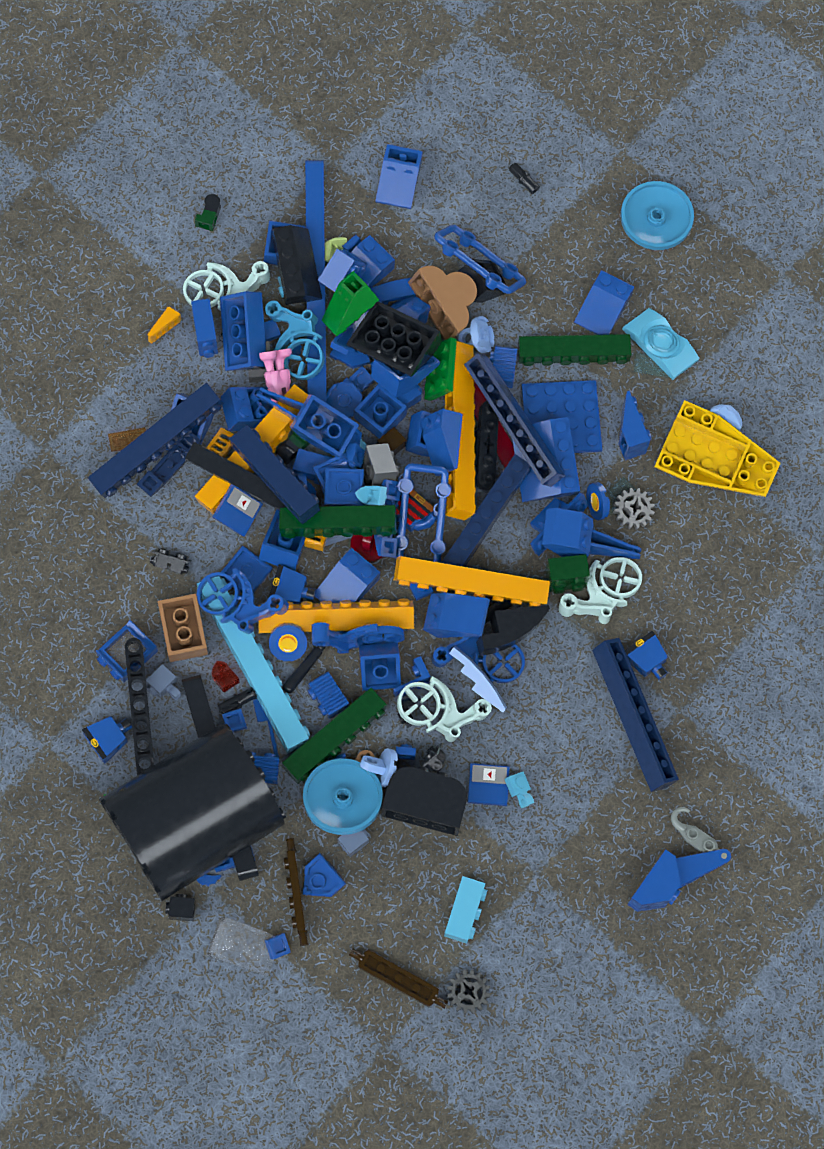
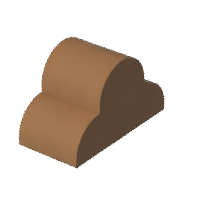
(447, 296)

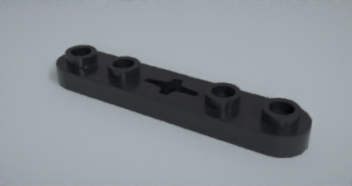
(486, 460)

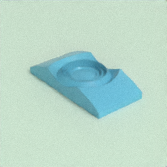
(661, 343)

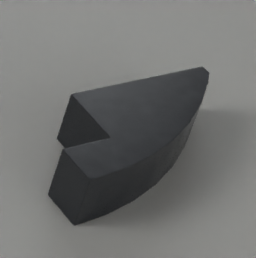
(510, 628)

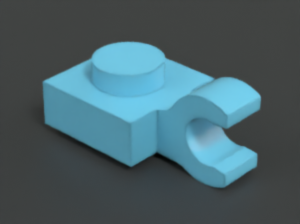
(518, 787)

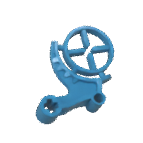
(298, 327)

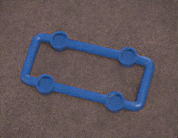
(468, 239)
(442, 490)

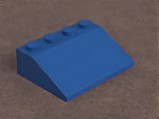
(558, 439)

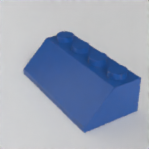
(243, 330)

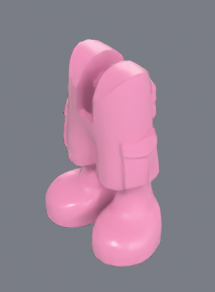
(278, 380)

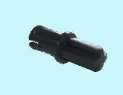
(524, 178)
(237, 701)

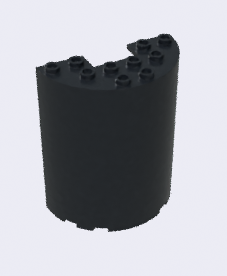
(194, 810)

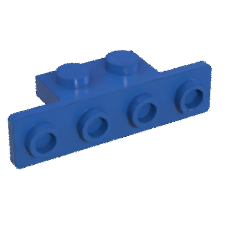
(578, 504)

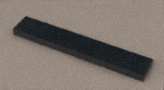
(232, 474)

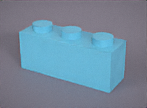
(465, 910)

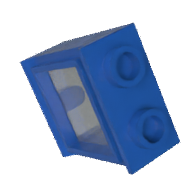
(113, 651)

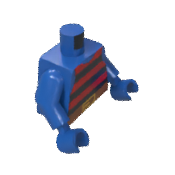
(420, 513)

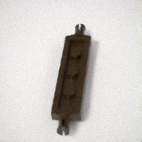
(295, 900)
(398, 978)

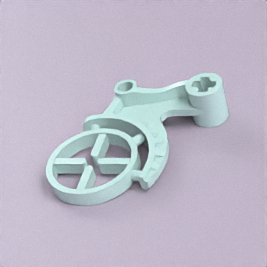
(259, 275)
(599, 602)
(451, 718)

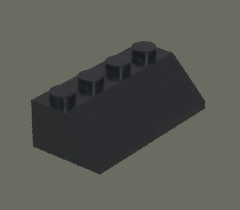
(296, 264)

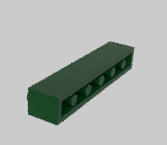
(574, 349)
(341, 521)
(335, 735)

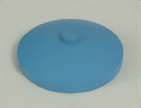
(657, 215)
(342, 797)

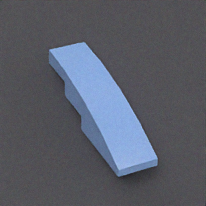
(483, 685)

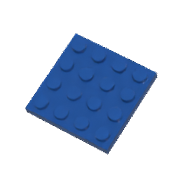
(567, 399)

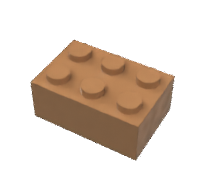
(182, 628)

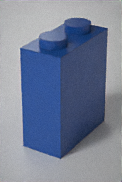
(204, 327)

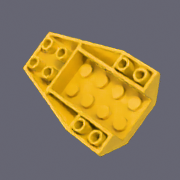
(715, 454)

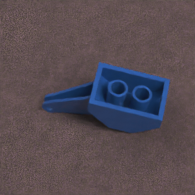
(316, 422)
(572, 533)

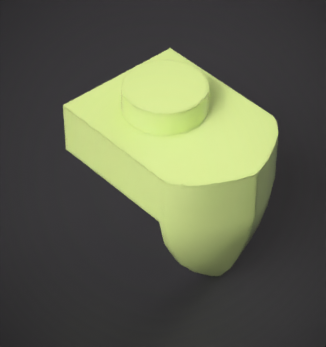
(331, 246)

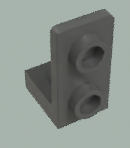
(257, 373)

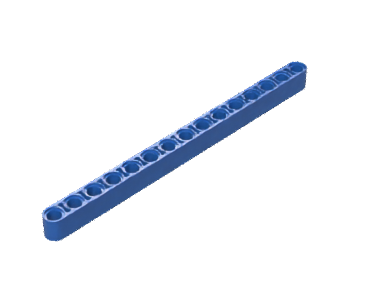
(315, 224)

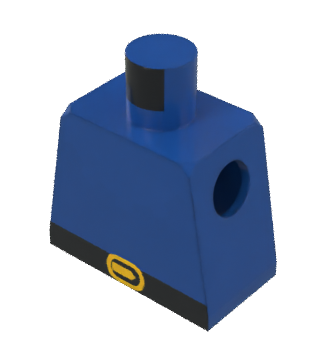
(291, 586)
(648, 656)
(107, 737)

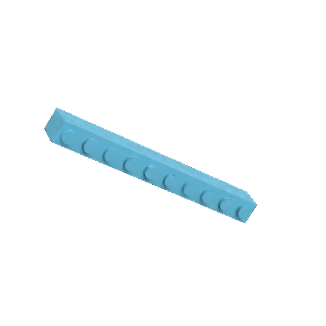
(258, 673)

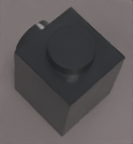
(181, 908)

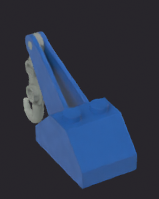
(673, 873)

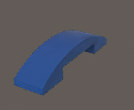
(393, 291)
(387, 545)

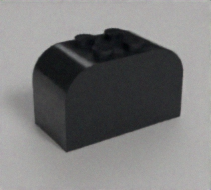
(425, 799)

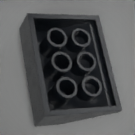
(395, 339)

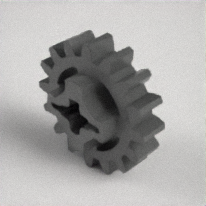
(462, 982)

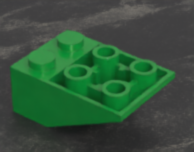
(348, 303)

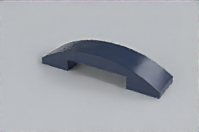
(167, 466)

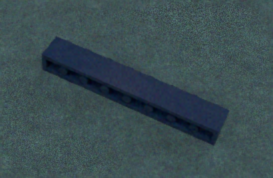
(514, 420)
(155, 441)
(488, 512)
(635, 714)

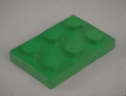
(441, 379)

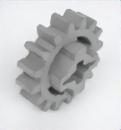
(642, 510)

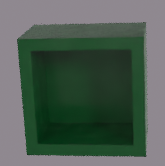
(567, 573)

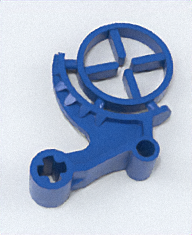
(246, 612)
(352, 639)
(469, 647)

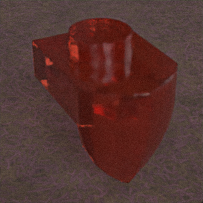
(224, 676)

